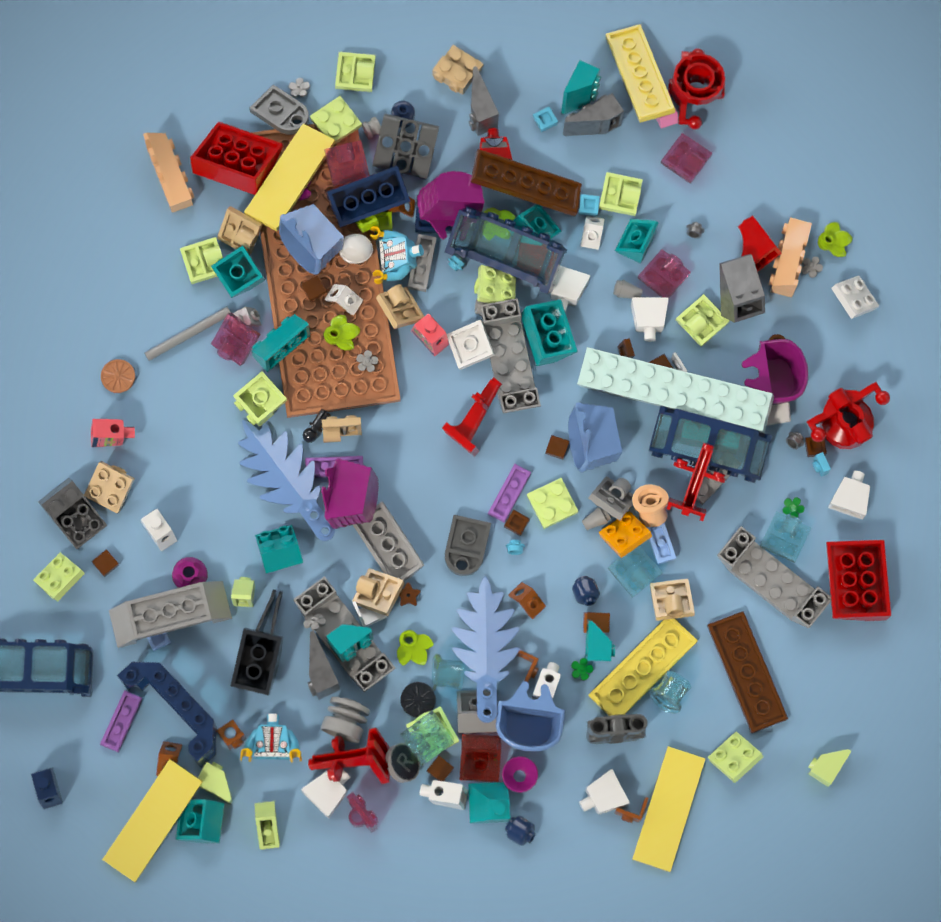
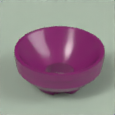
(200, 572)
(520, 764)

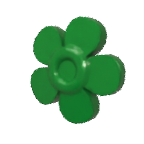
(793, 507)
(581, 669)

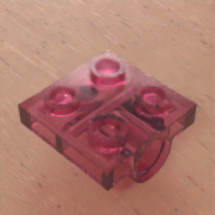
(686, 158)
(346, 162)
(664, 274)
(235, 339)
(358, 806)

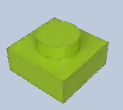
(385, 221)
(366, 223)

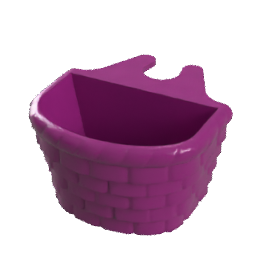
(445, 196)
(780, 370)
(350, 494)

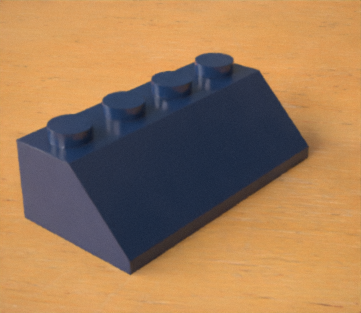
(367, 196)

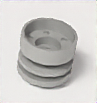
(346, 716)

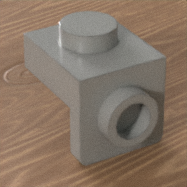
(249, 316)

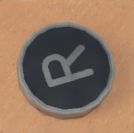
(402, 763)

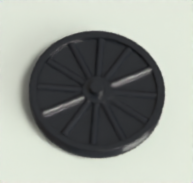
(417, 699)

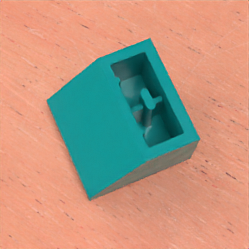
(279, 548)
(348, 640)

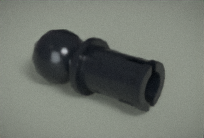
(310, 434)

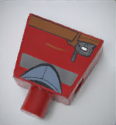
(496, 144)

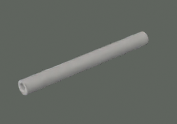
(187, 334)

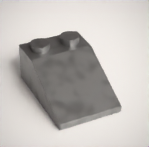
(483, 110)
(321, 676)

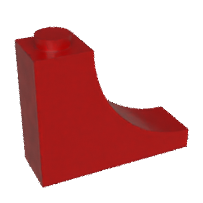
(757, 243)

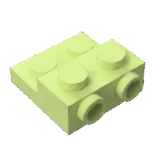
(259, 399)

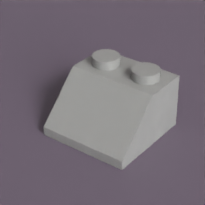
(467, 714)

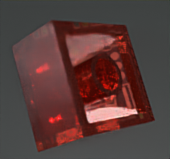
(480, 758)

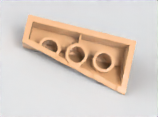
(168, 171)
(789, 262)

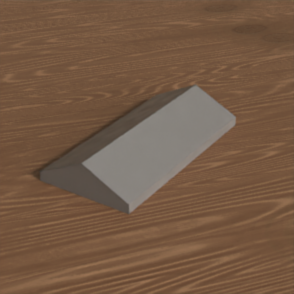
(389, 545)

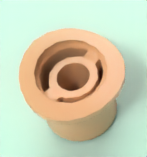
(651, 503)

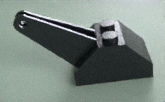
(259, 654)

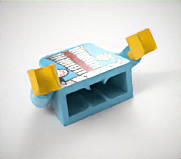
(397, 255)
(272, 742)

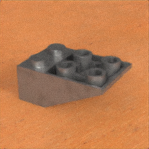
(595, 118)
(740, 289)
(72, 513)

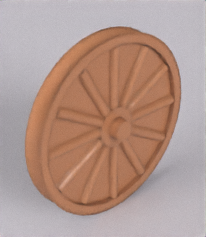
(118, 376)

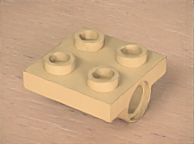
(239, 230)
(400, 306)
(335, 428)
(109, 486)
(377, 591)
(672, 599)

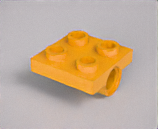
(625, 534)

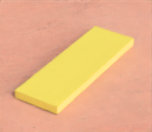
(640, 73)
(289, 176)
(643, 668)
(668, 809)
(152, 820)

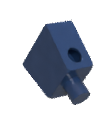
(46, 788)

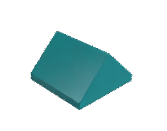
(637, 239)

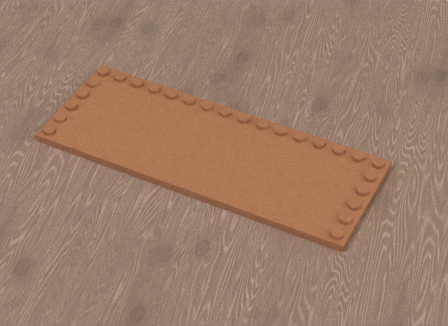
(316, 372)

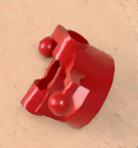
(699, 68)
(833, 426)

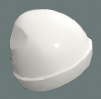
(356, 249)

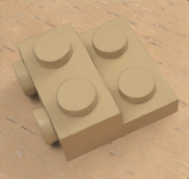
(456, 69)

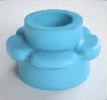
(455, 263)
(515, 547)

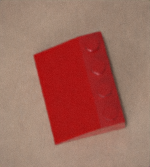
(235, 157)
(858, 580)

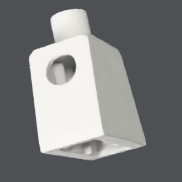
(569, 286)
(649, 315)
(852, 496)
(158, 529)
(549, 677)
(325, 793)
(605, 794)
(453, 795)

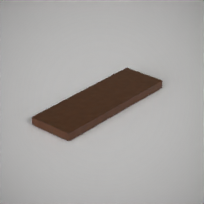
(526, 182)
(747, 672)

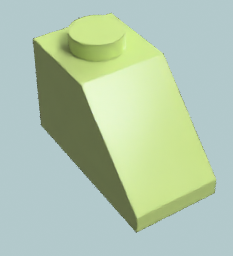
(243, 592)
(828, 766)
(215, 781)
(267, 825)

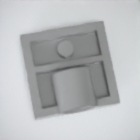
(613, 496)

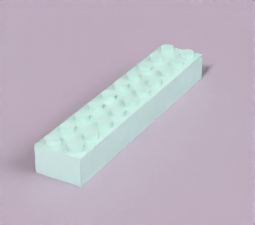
(675, 389)

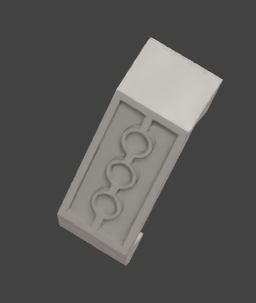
(511, 358)
(772, 579)
(169, 611)
(369, 664)

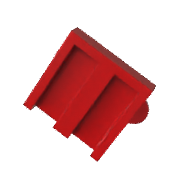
(467, 428)
(699, 472)
(372, 755)

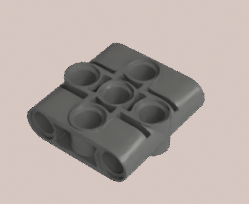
(427, 137)
(616, 729)

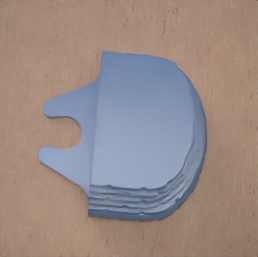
(310, 238)
(593, 436)
(530, 722)

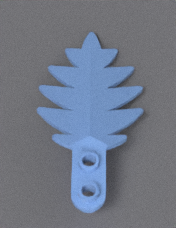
(283, 474)
(486, 643)

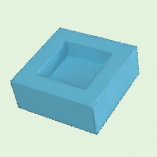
(545, 119)
(589, 205)
(821, 465)

